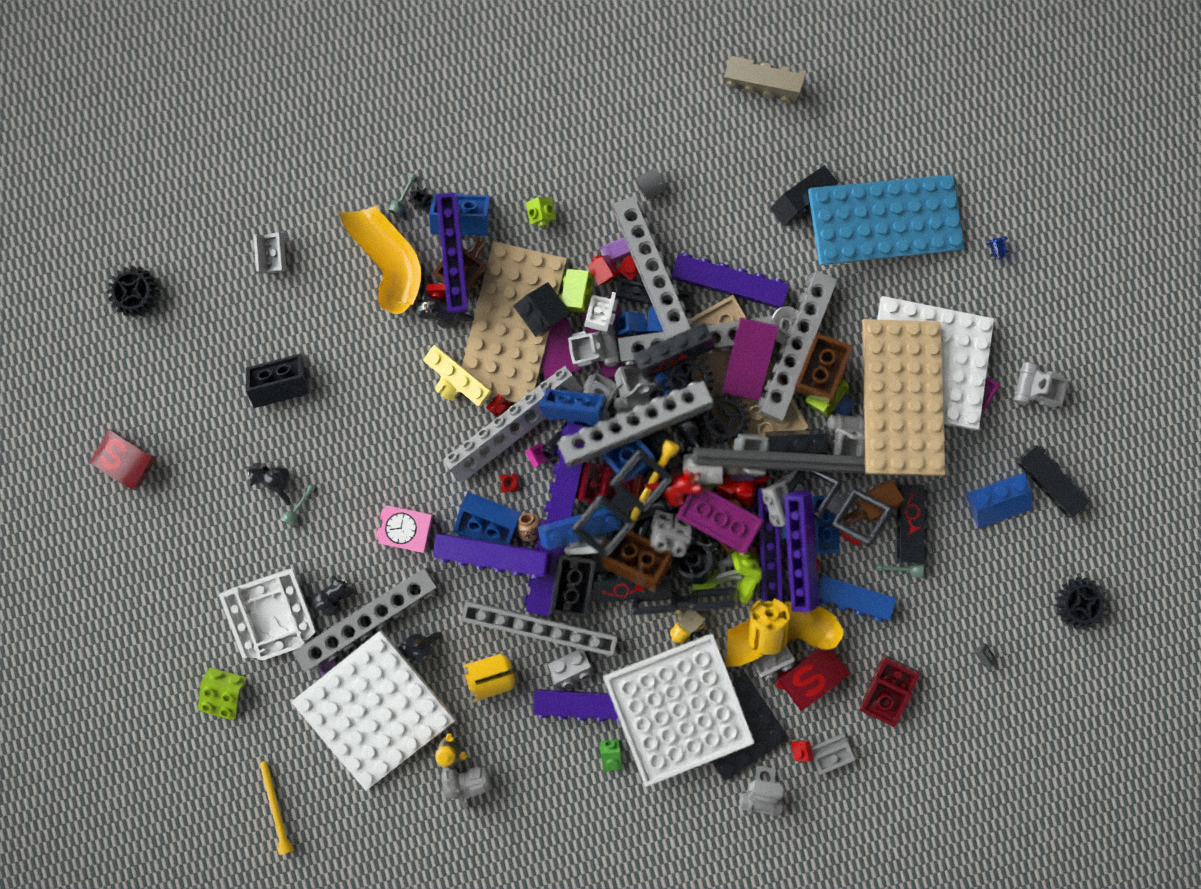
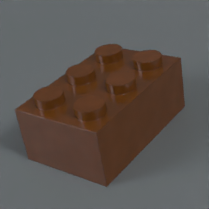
(823, 368)
(639, 561)

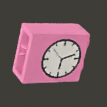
(404, 528)

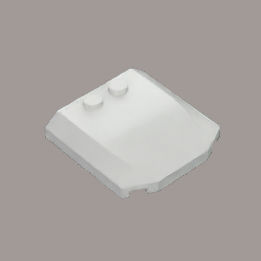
(268, 615)

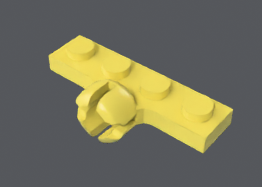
(455, 378)

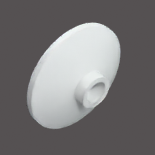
(782, 318)

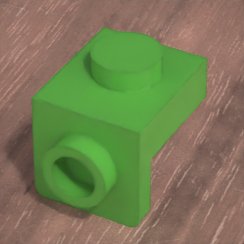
(610, 755)

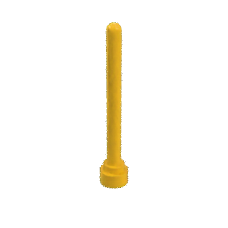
(669, 449)
(285, 845)

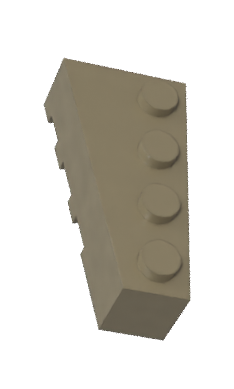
(764, 79)

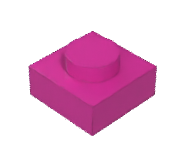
(535, 455)

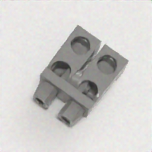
(670, 534)

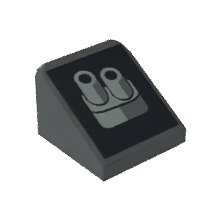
(985, 655)

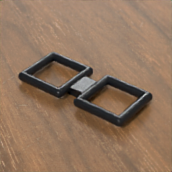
(622, 503)
(840, 505)
(687, 602)

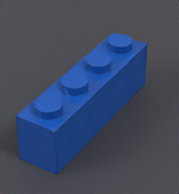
(561, 533)
(856, 598)

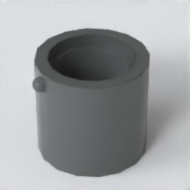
(650, 183)

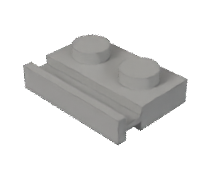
(832, 754)

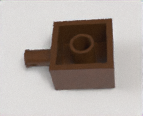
(473, 265)
(885, 492)

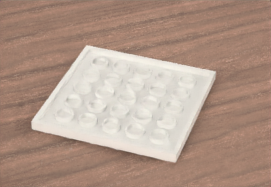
(963, 353)
(678, 709)
(373, 710)

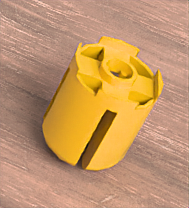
(768, 626)
(488, 667)

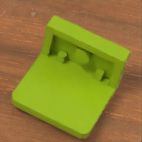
(750, 572)
(220, 693)

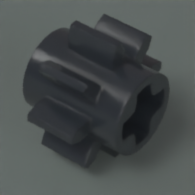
(425, 200)

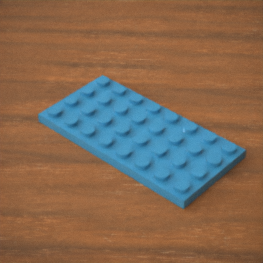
(886, 219)

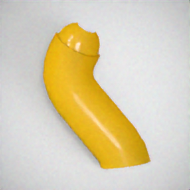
(390, 253)
(816, 628)

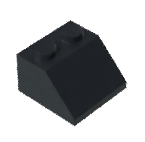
(542, 309)

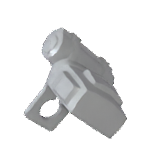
(595, 346)
(602, 385)
(1039, 386)
(632, 389)
(849, 435)
(749, 442)
(465, 784)
(763, 795)

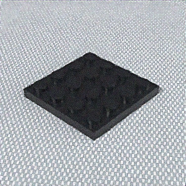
(762, 725)

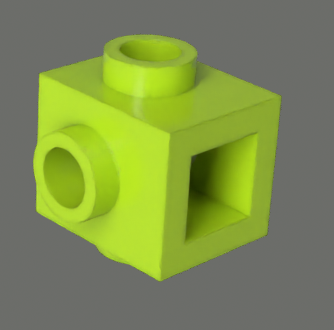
(541, 211)

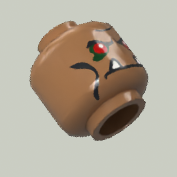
(528, 527)

